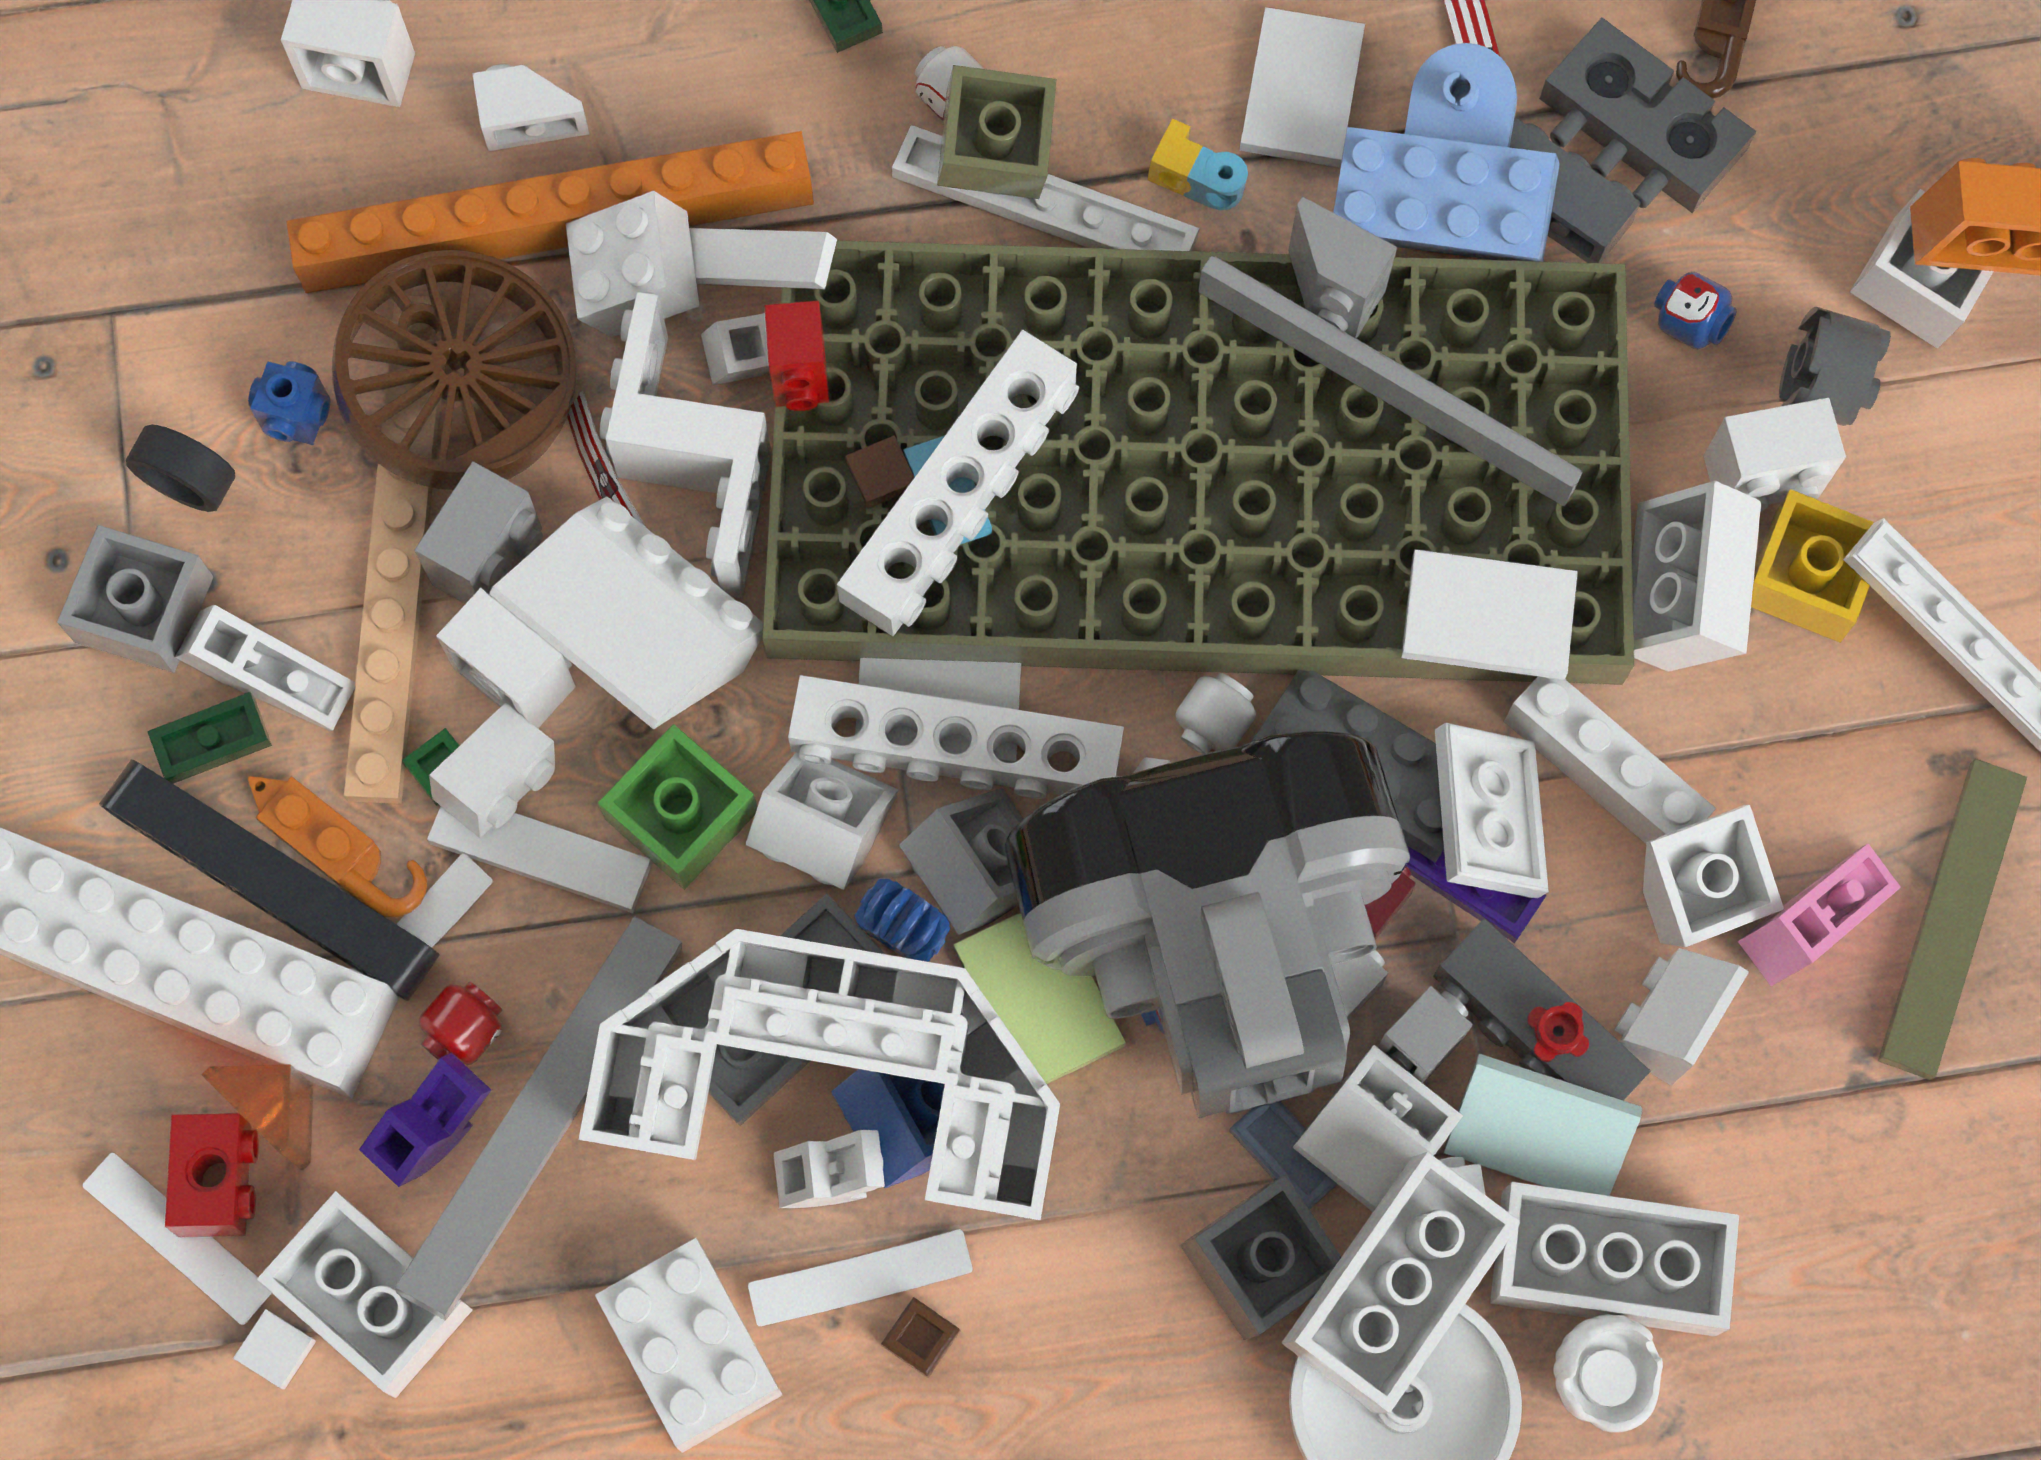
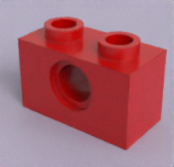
(796, 355)
(196, 1145)

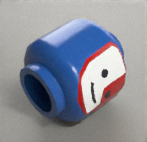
(1695, 310)

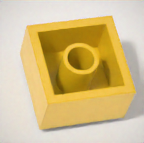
(1803, 568)

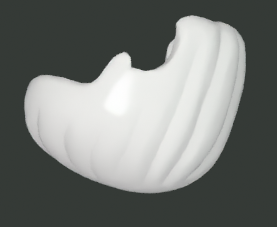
(1609, 1372)

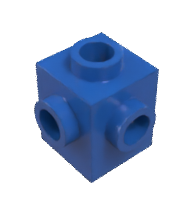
(289, 402)

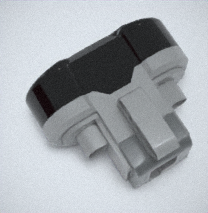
(1220, 903)

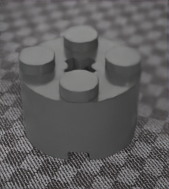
(1835, 363)

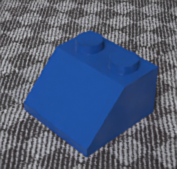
(901, 1111)

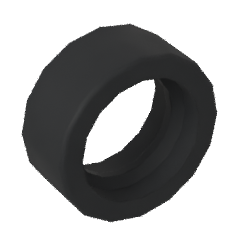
(180, 468)

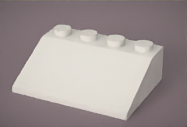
(631, 612)

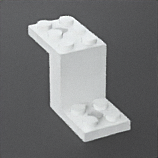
(686, 443)

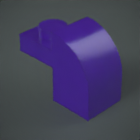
(428, 1125)

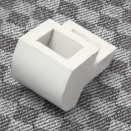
(829, 1170)

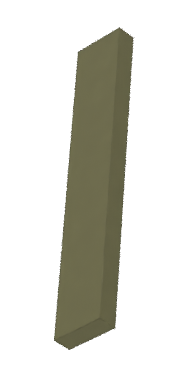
(1952, 919)

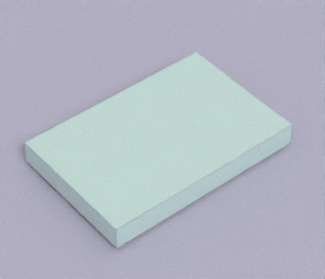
(1542, 1128)

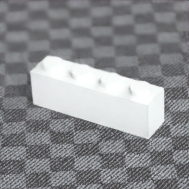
(1605, 760)

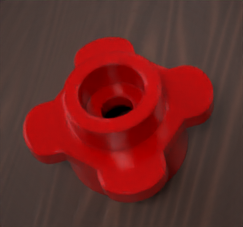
(1566, 1017)

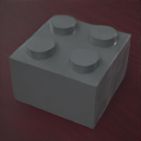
(1263, 1257)

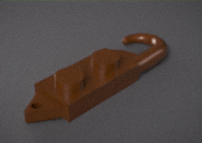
(1722, 33)

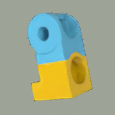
(1197, 171)

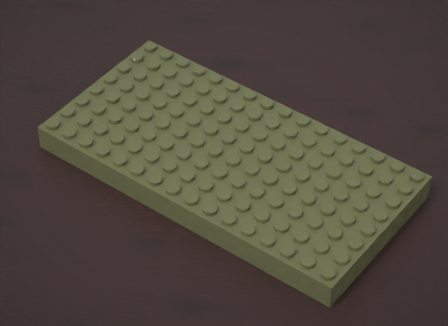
(1207, 479)

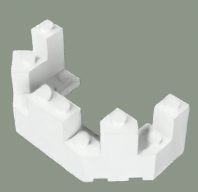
(836, 1010)

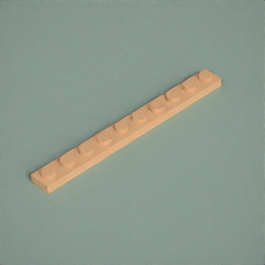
(391, 606)

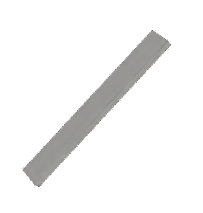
(1389, 380)
(531, 1126)

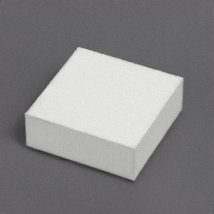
(274, 1349)

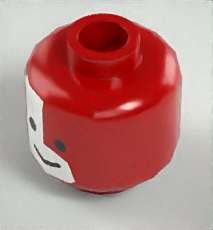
(460, 1023)

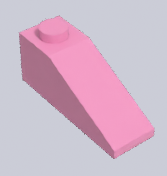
(1819, 915)

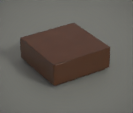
(880, 471)
(920, 1337)

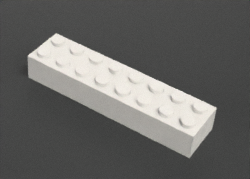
(188, 966)

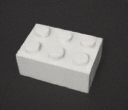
(1693, 575)
(343, 1283)
(688, 1345)

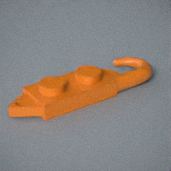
(331, 844)

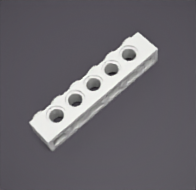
(1025, 368)
(825, 702)

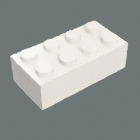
(1617, 1258)
(1401, 1283)

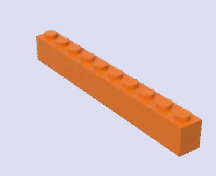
(533, 212)

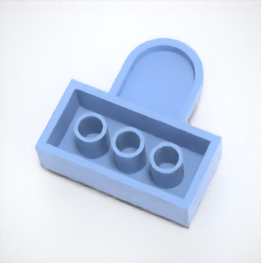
(1452, 173)

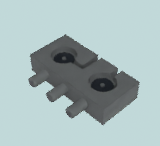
(1627, 106)

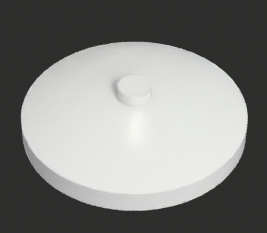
(1454, 1409)

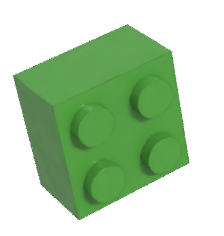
(678, 806)

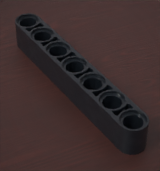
(269, 879)

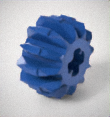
(902, 921)

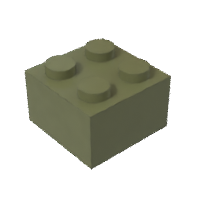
(996, 132)

